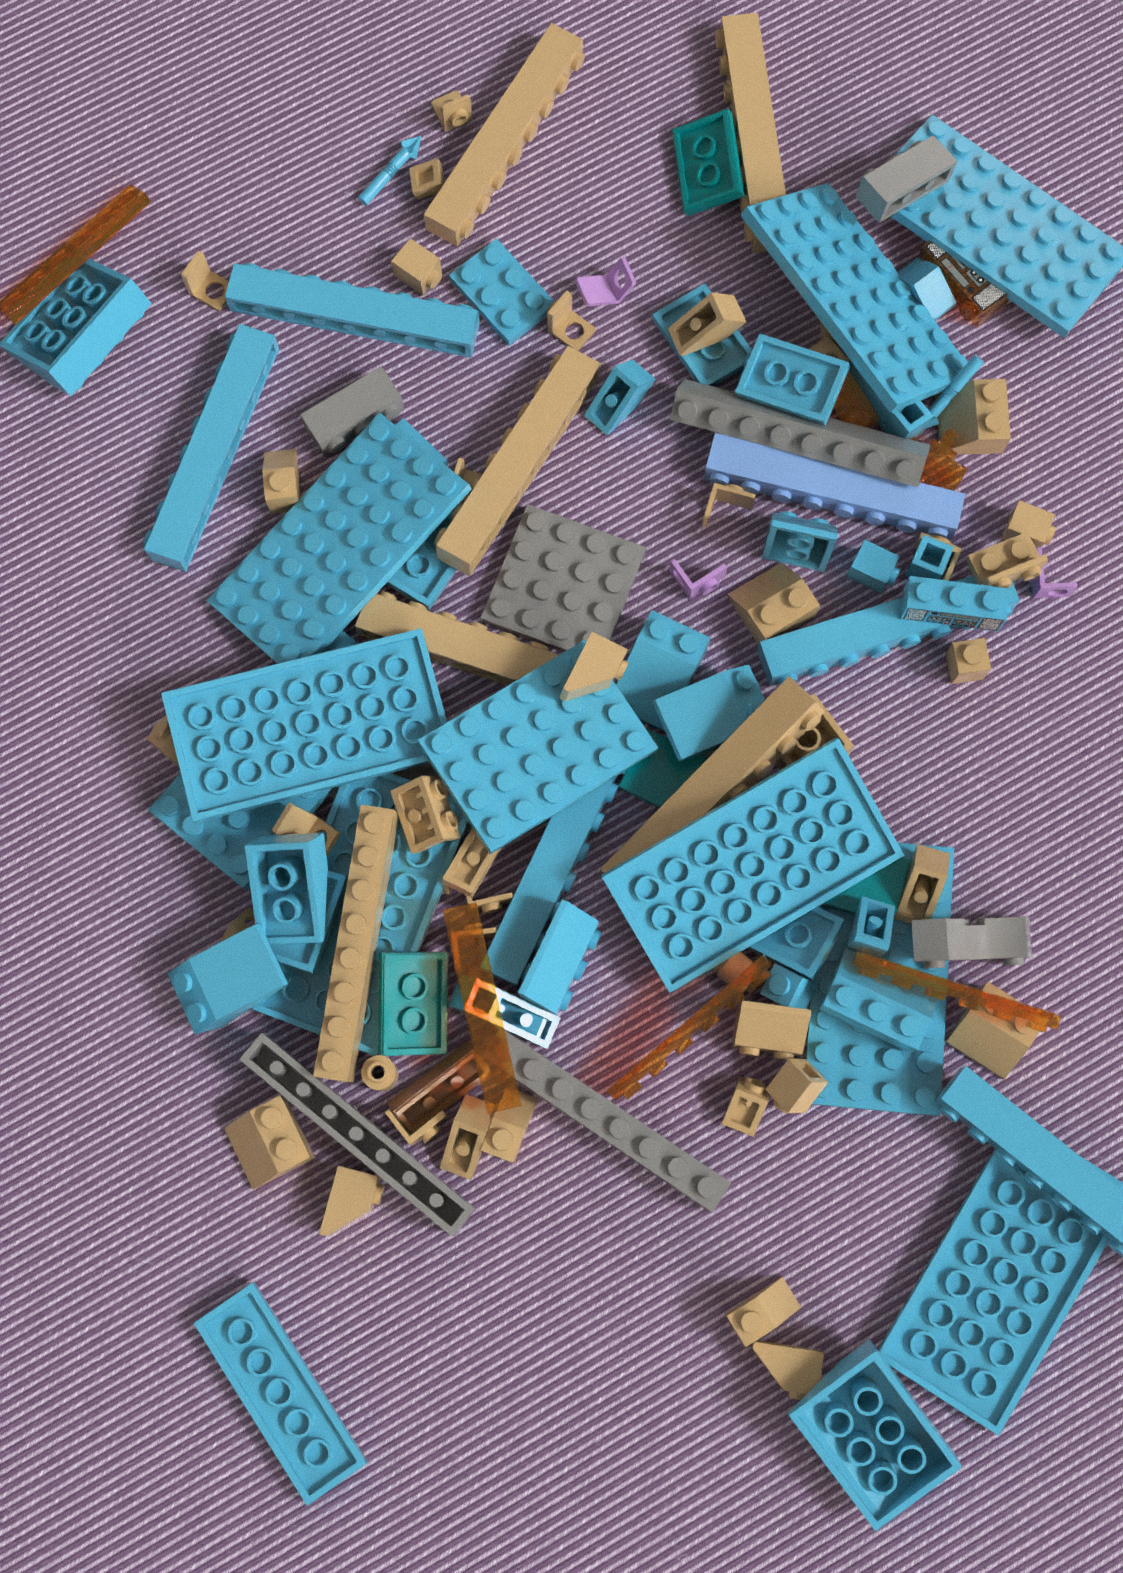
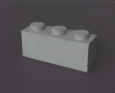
(905, 178)
(351, 410)

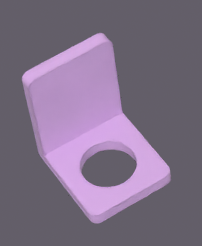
(605, 288)
(704, 585)
(1045, 590)

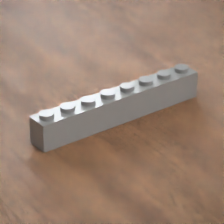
(835, 443)
(616, 1126)
(358, 1134)

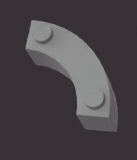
(959, 940)

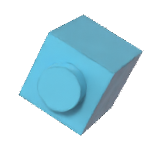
(929, 558)
(874, 567)
(788, 988)

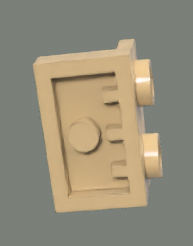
(1007, 562)
(425, 813)

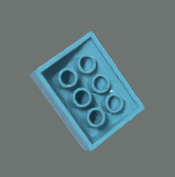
(76, 325)
(874, 1436)

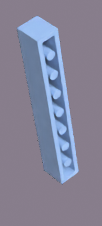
(833, 487)

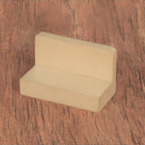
(468, 866)

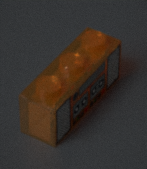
(974, 294)

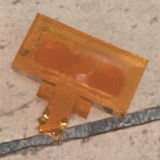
(940, 466)

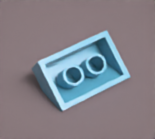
(560, 959)
(878, 1006)

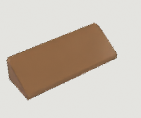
(436, 1089)

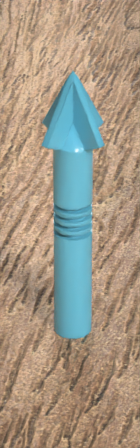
(408, 150)
(955, 386)

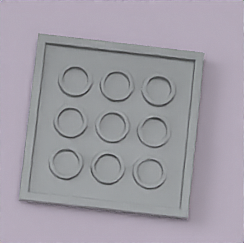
(562, 581)

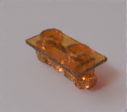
(853, 405)

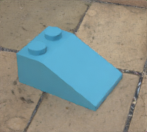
(799, 541)
(660, 663)
(708, 711)
(289, 886)
(227, 979)

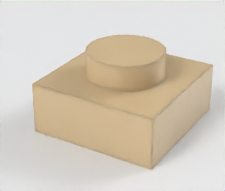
(426, 178)

